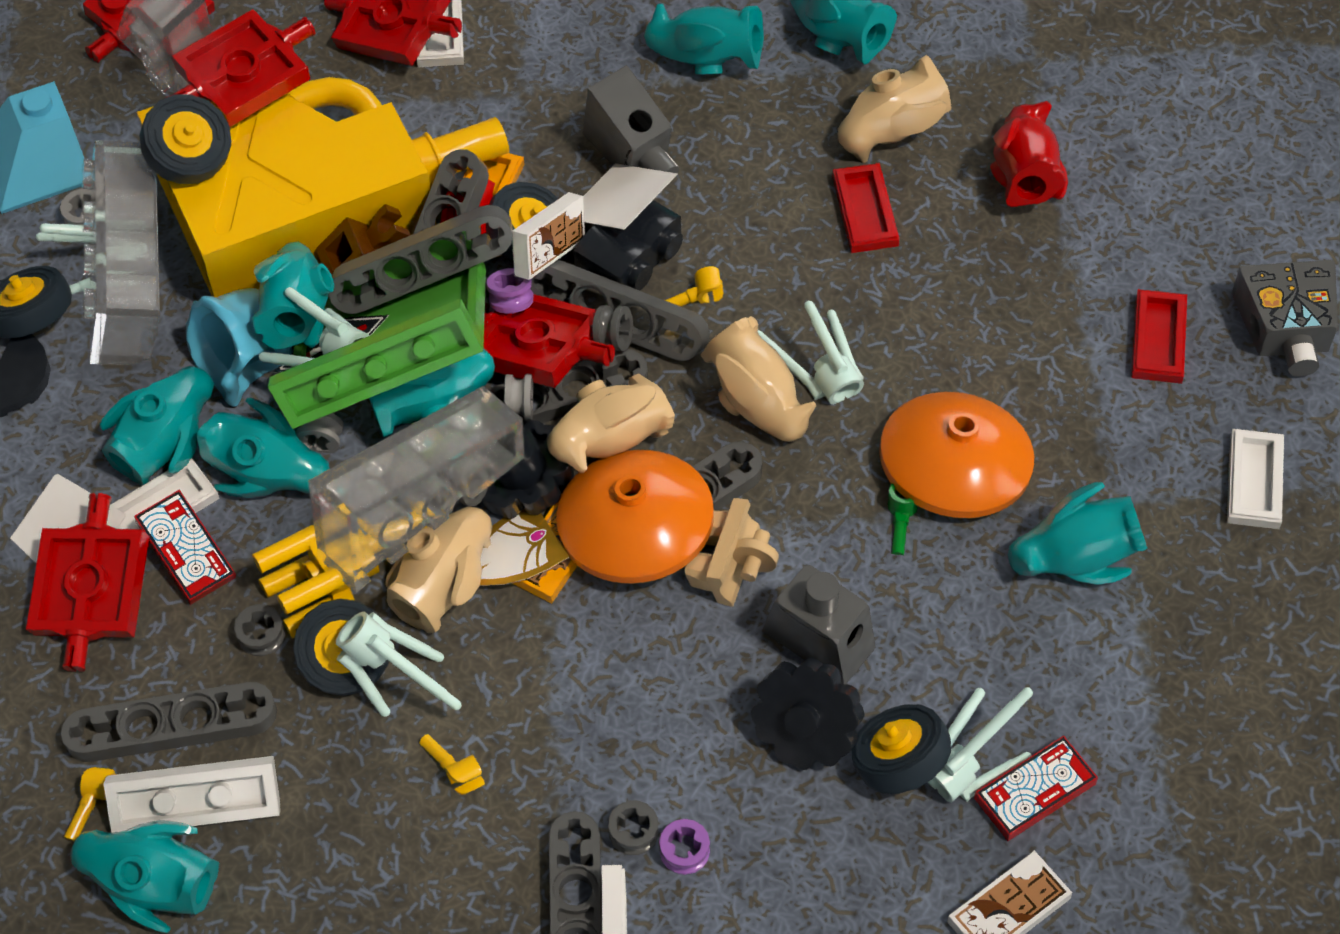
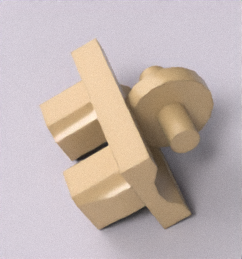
(738, 555)

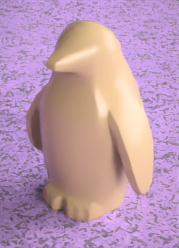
(895, 108)
(757, 381)
(610, 421)
(439, 569)

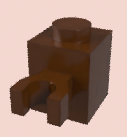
(356, 239)

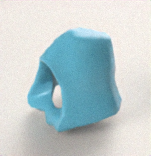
(226, 343)

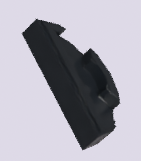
(22, 373)

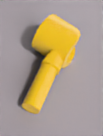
(706, 280)
(456, 771)
(91, 789)

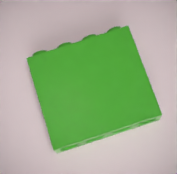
(418, 337)

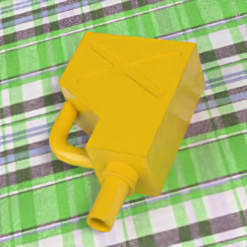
(303, 173)

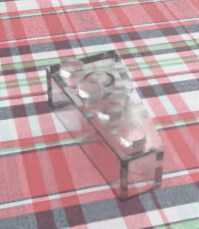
(161, 29)
(120, 254)
(411, 481)

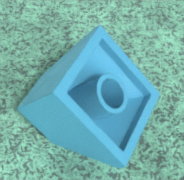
(37, 148)

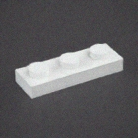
(194, 794)

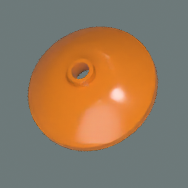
(956, 454)
(637, 534)

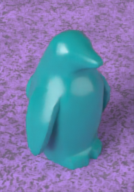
(848, 23)
(707, 36)
(280, 318)
(431, 392)
(157, 425)
(258, 453)
(1081, 539)
(148, 870)

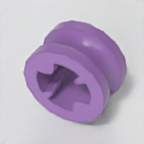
(509, 292)
(701, 843)

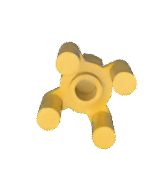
(321, 578)

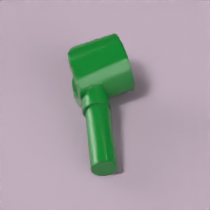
(902, 510)

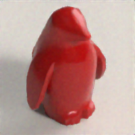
(1028, 157)

